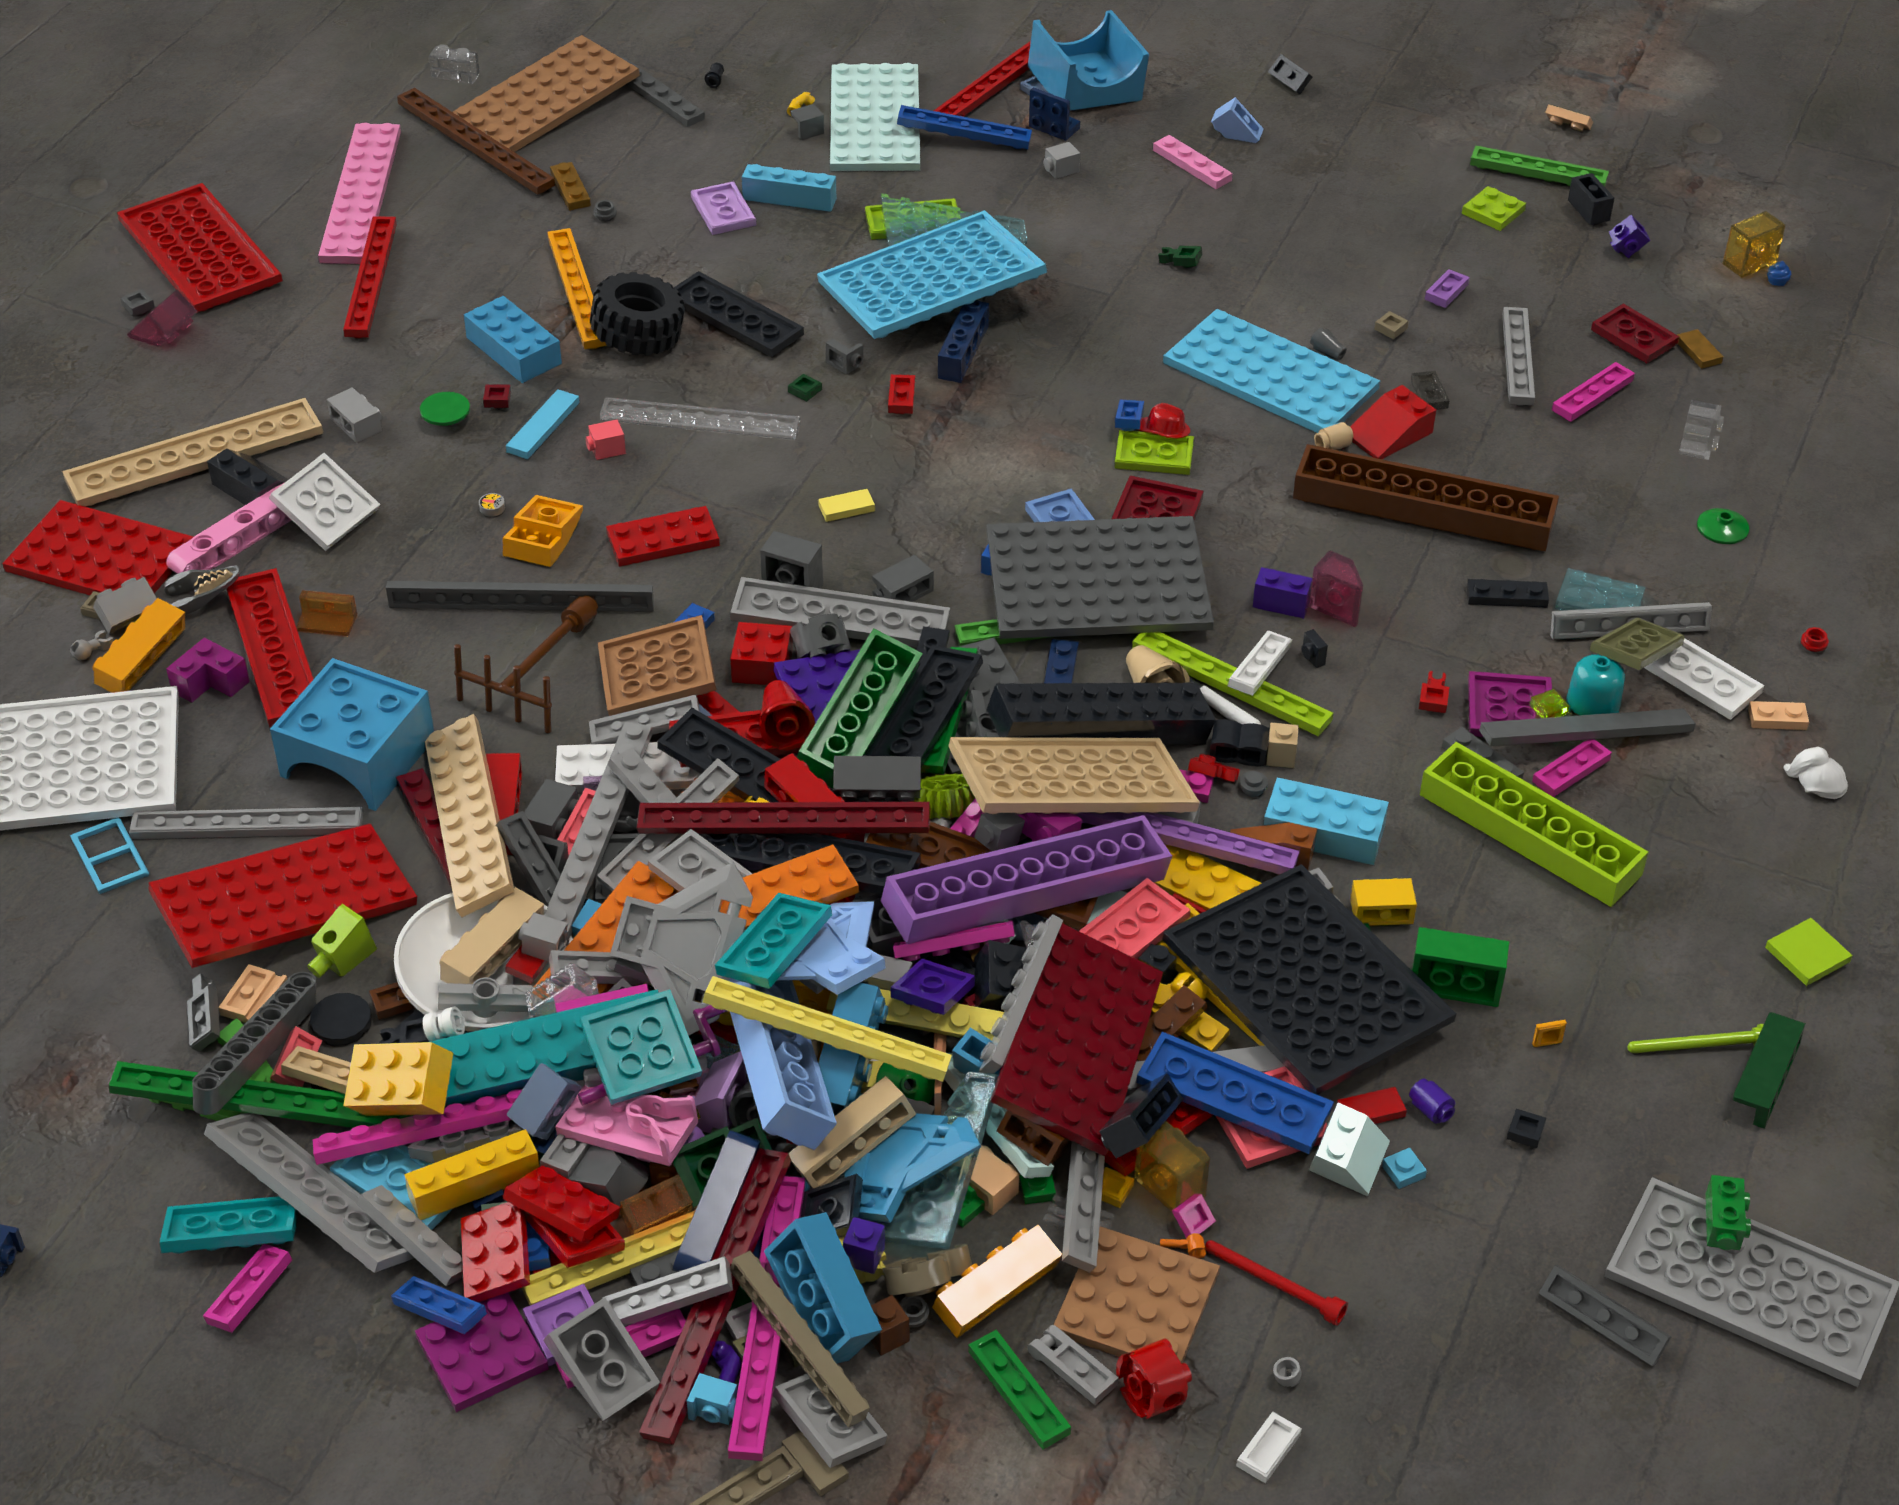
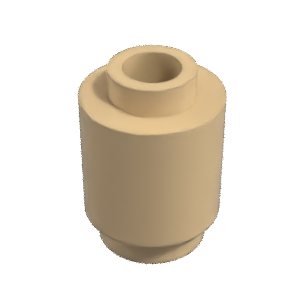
(1334, 436)

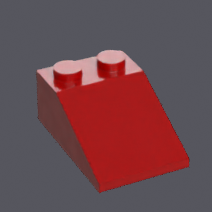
(1393, 423)

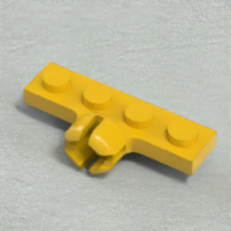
(1205, 1030)

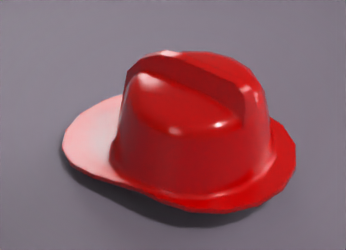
(1166, 422)

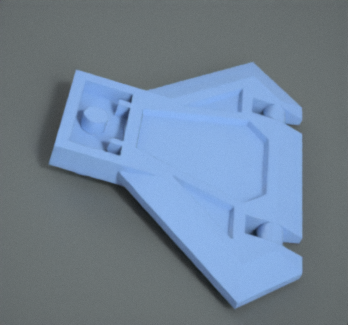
(839, 951)

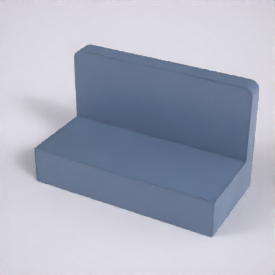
(543, 1102)

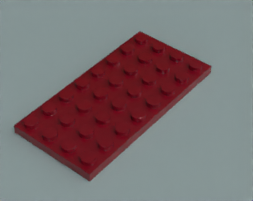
(1078, 1039)

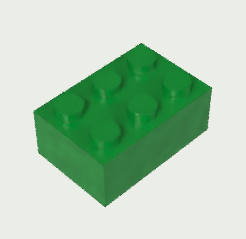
(1461, 965)

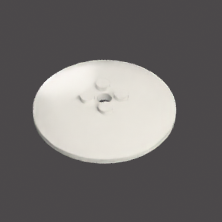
(419, 951)

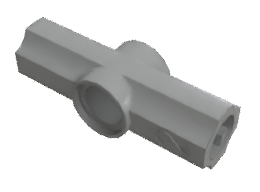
(483, 997)

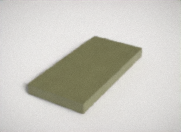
(1637, 643)

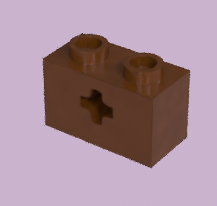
(1033, 1138)

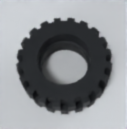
(637, 313)

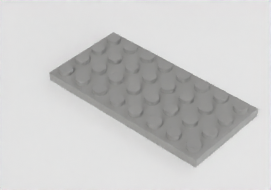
(1767, 1291)

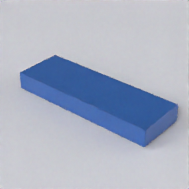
(439, 1305)

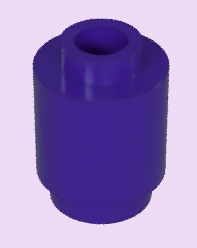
(1432, 1101)

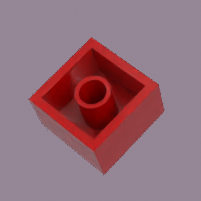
(757, 649)

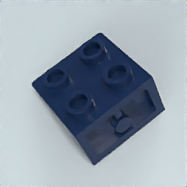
(1051, 115)

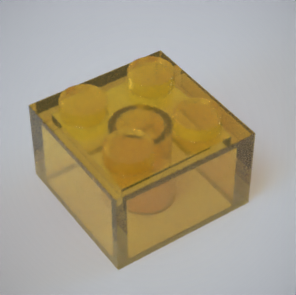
(1754, 244)
(1172, 1167)

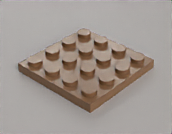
(656, 665)
(1137, 1297)

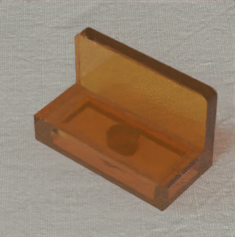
(327, 613)

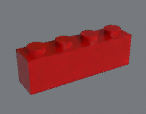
(506, 781)
(794, 782)

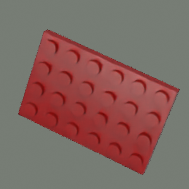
(93, 550)

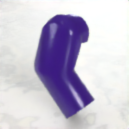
(727, 1360)

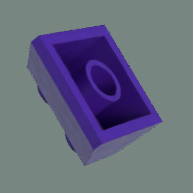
(1282, 592)

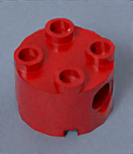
(1153, 1379)

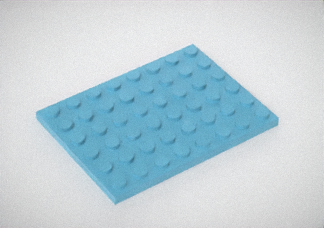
(931, 274)

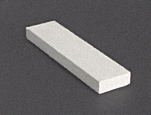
(1260, 663)

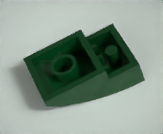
(698, 1158)

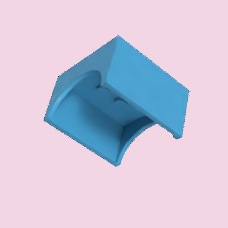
(1092, 71)
(357, 727)

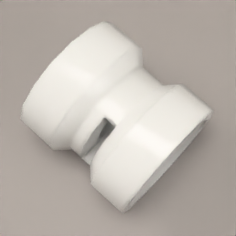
(445, 1024)

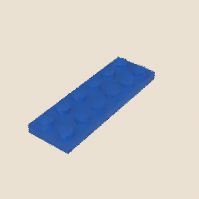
(1238, 1092)

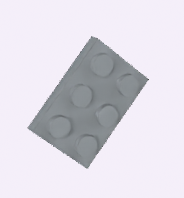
(823, 1425)

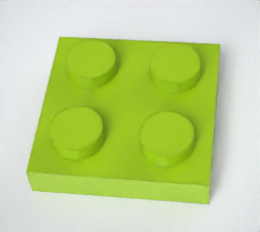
(1494, 208)

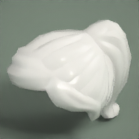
(1818, 773)

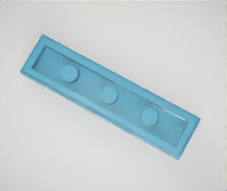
(542, 424)

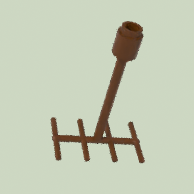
(573, 619)

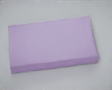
(723, 208)

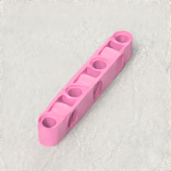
(229, 536)

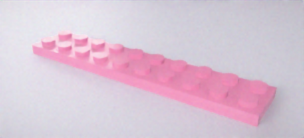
(359, 192)

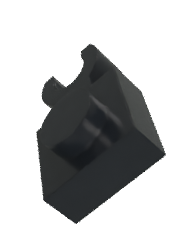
(410, 1032)

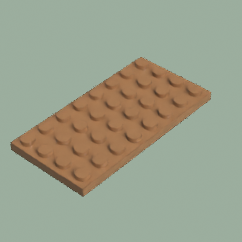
(547, 93)

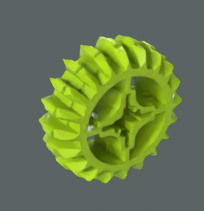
(947, 795)

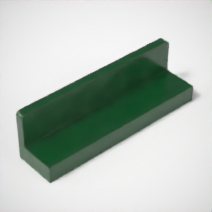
(1769, 1065)

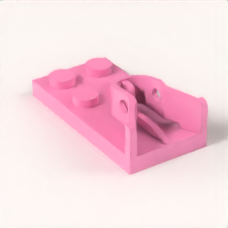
(637, 1127)

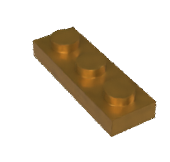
(570, 186)

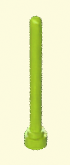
(1696, 1041)

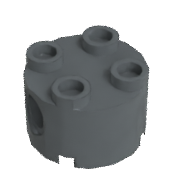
(821, 636)

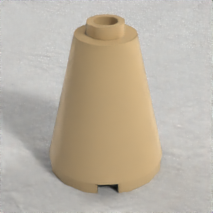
(1151, 667)

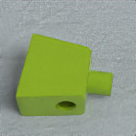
(341, 943)

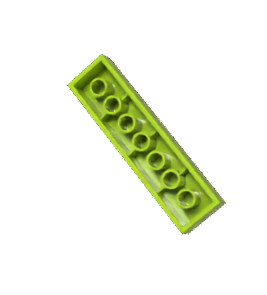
(1534, 823)

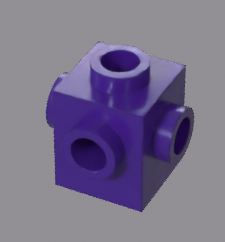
(1628, 236)

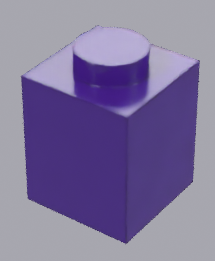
(864, 1244)

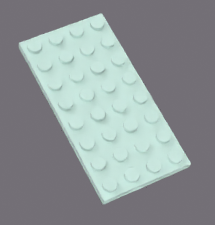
(866, 115)

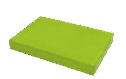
(1153, 453)

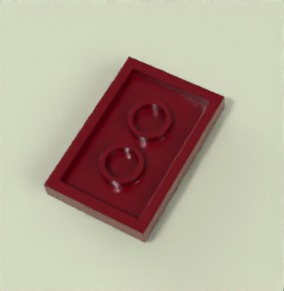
(1635, 333)

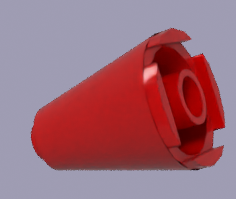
(784, 717)

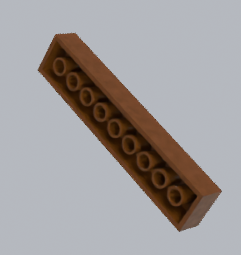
(1426, 497)

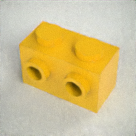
(1382, 899)

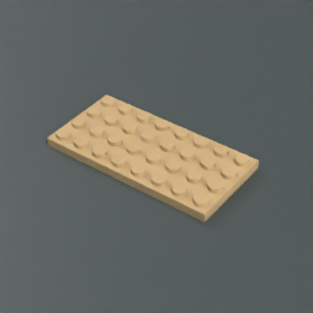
(1072, 775)

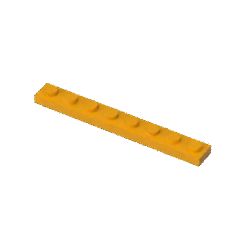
(575, 284)

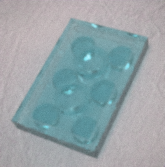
(1591, 591)

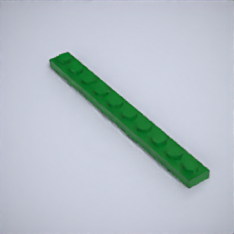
(252, 1097)

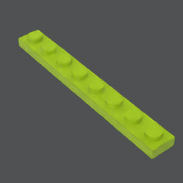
(1217, 674)

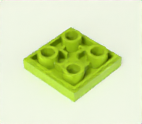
(1808, 951)

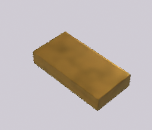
(1699, 349)

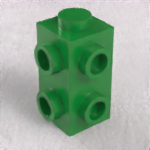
(1726, 1212)

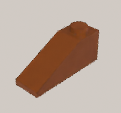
(1286, 835)

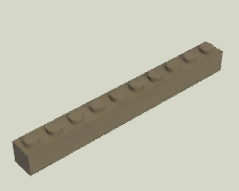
(800, 1339)

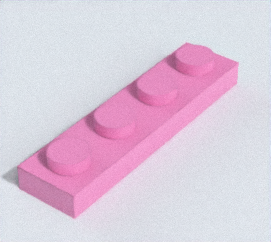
(1192, 161)

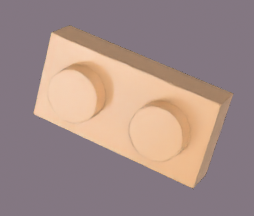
(1576, 120)
(1778, 715)

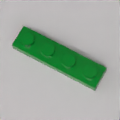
(1019, 1389)

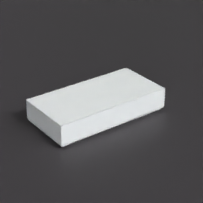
(1269, 1447)

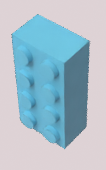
(1345, 822)

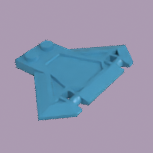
(909, 1158)

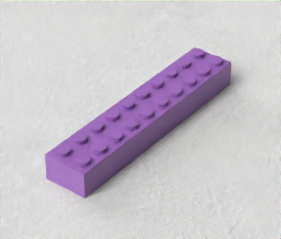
(1024, 879)

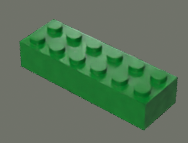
(860, 704)

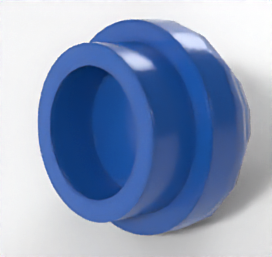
(1778, 274)

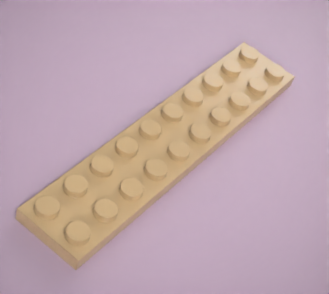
(190, 452)
(468, 816)

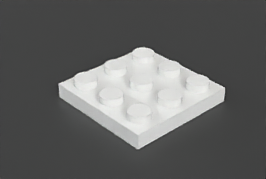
(324, 501)

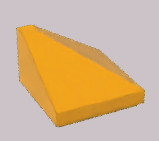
(1549, 1033)

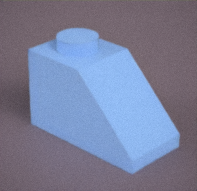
(1236, 122)

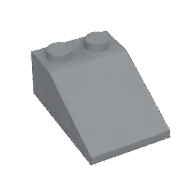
(601, 1359)

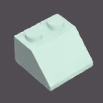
(1350, 1150)

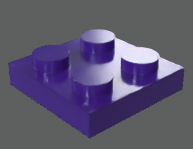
(932, 986)

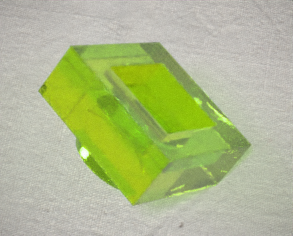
(1549, 704)

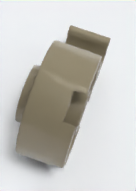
(921, 1275)

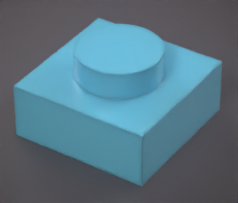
(1404, 1168)

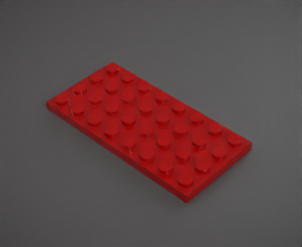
(199, 247)
(280, 894)

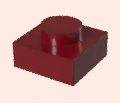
(497, 396)

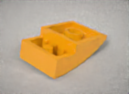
(541, 530)

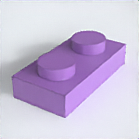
(1447, 288)

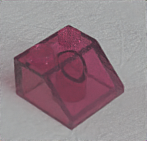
(164, 321)
(1337, 588)

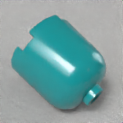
(1596, 686)

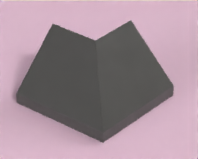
(610, 1174)

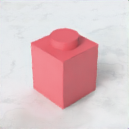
(606, 439)

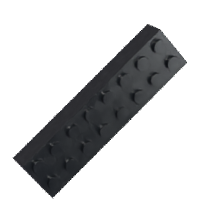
(1102, 710)

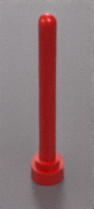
(1331, 1308)

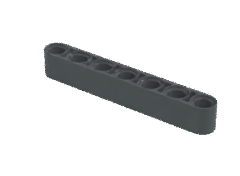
(253, 1043)

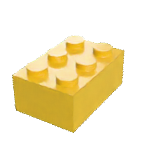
(398, 1079)

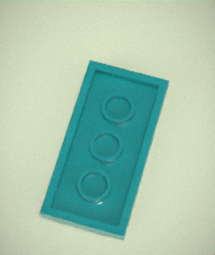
(773, 940)
(228, 1224)

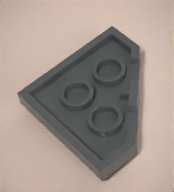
(449, 1145)

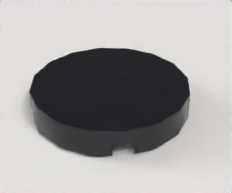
(340, 1019)

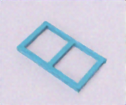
(90, 862)

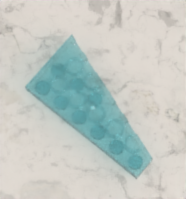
(910, 219)
(934, 1206)

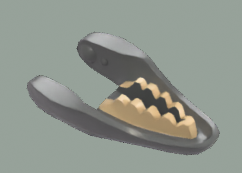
(204, 583)

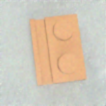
(250, 993)

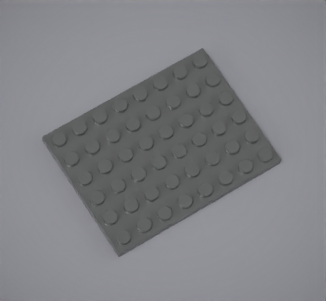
(1098, 577)

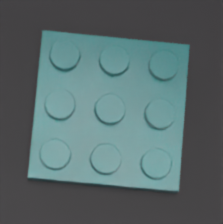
(640, 1046)

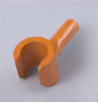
(1193, 1243)

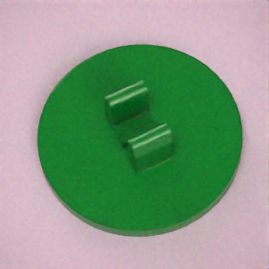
(445, 408)

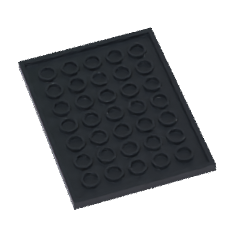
(1308, 979)

